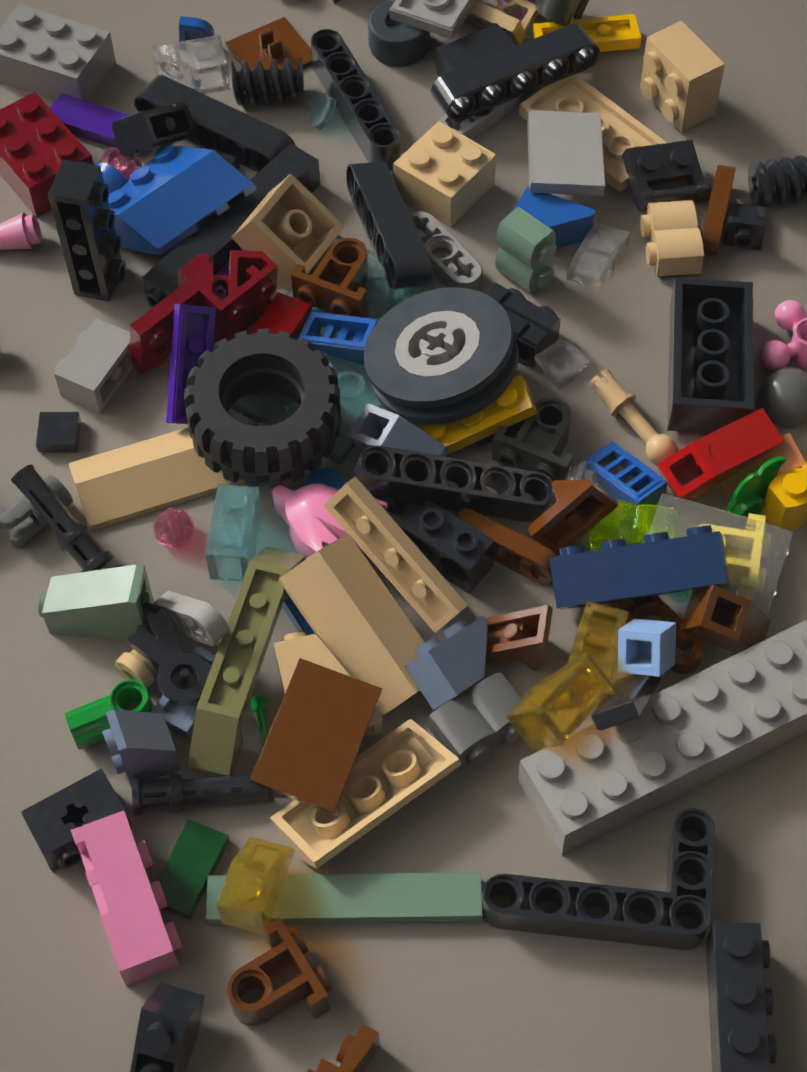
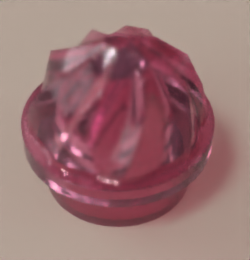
(173, 528)

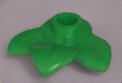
(752, 490)

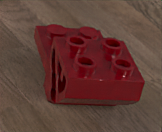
(249, 292)

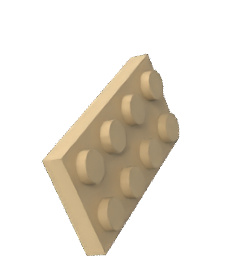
(617, 126)

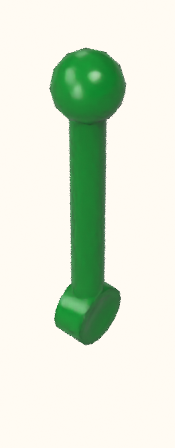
(259, 705)

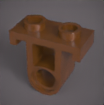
(337, 281)
(282, 976)

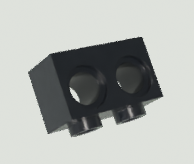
(451, 545)

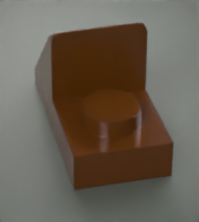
(577, 510)
(519, 635)

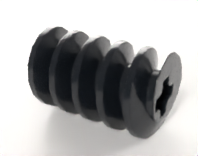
(268, 82)
(778, 179)

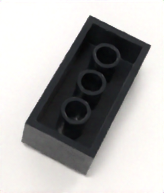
(710, 354)

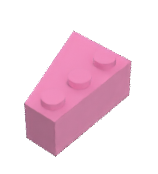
(127, 898)

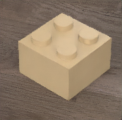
(681, 76)
(445, 173)
(289, 229)

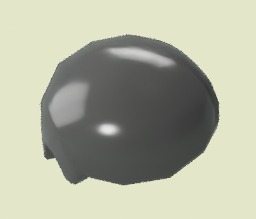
(784, 397)

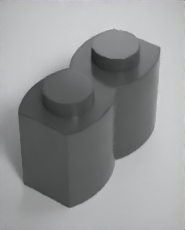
(477, 720)

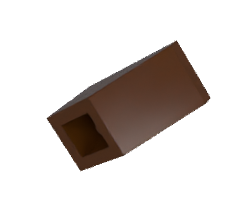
(724, 619)

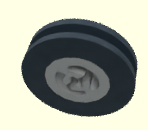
(441, 355)

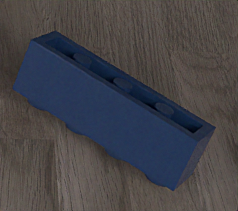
(640, 569)

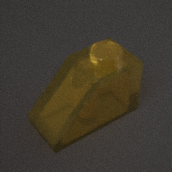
(560, 703)
(254, 885)

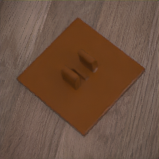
(271, 41)

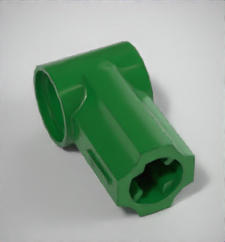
(90, 719)

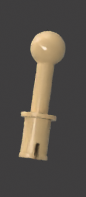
(620, 402)

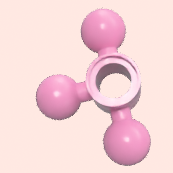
(775, 354)

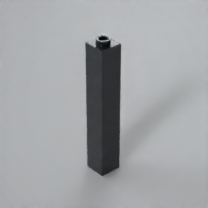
(216, 231)

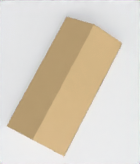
(143, 478)
(356, 618)
(378, 786)

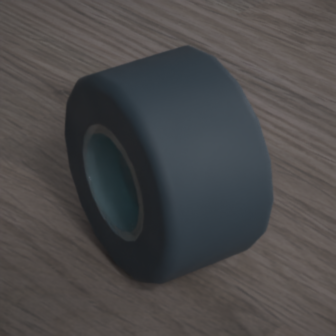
(395, 41)

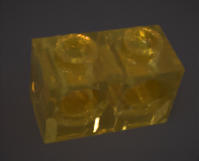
(599, 636)

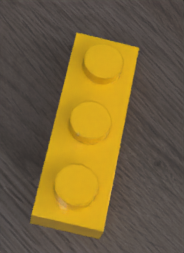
(607, 32)
(510, 408)

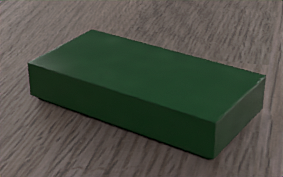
(189, 866)

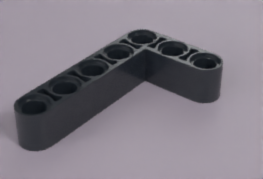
(618, 901)

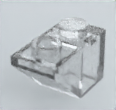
(194, 63)

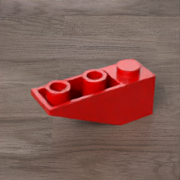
(719, 455)

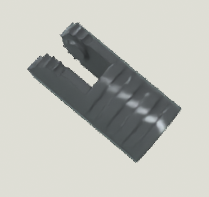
(25, 516)

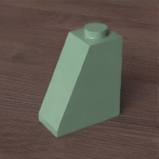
(98, 603)

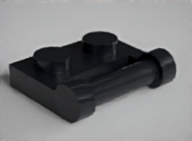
(663, 165)

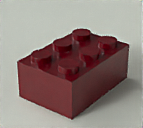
(33, 150)

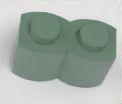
(525, 250)

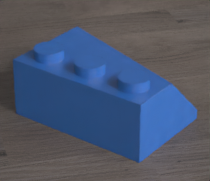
(172, 195)

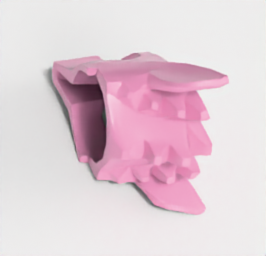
(308, 520)

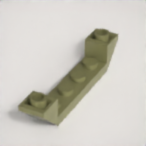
(237, 663)

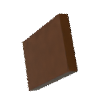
(316, 736)

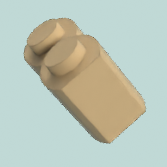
(673, 238)

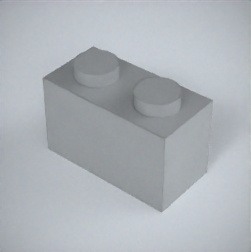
(95, 366)

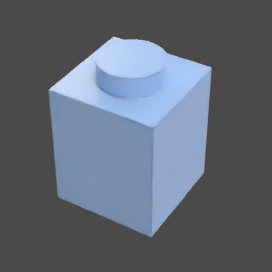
(646, 647)

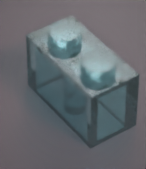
(233, 531)

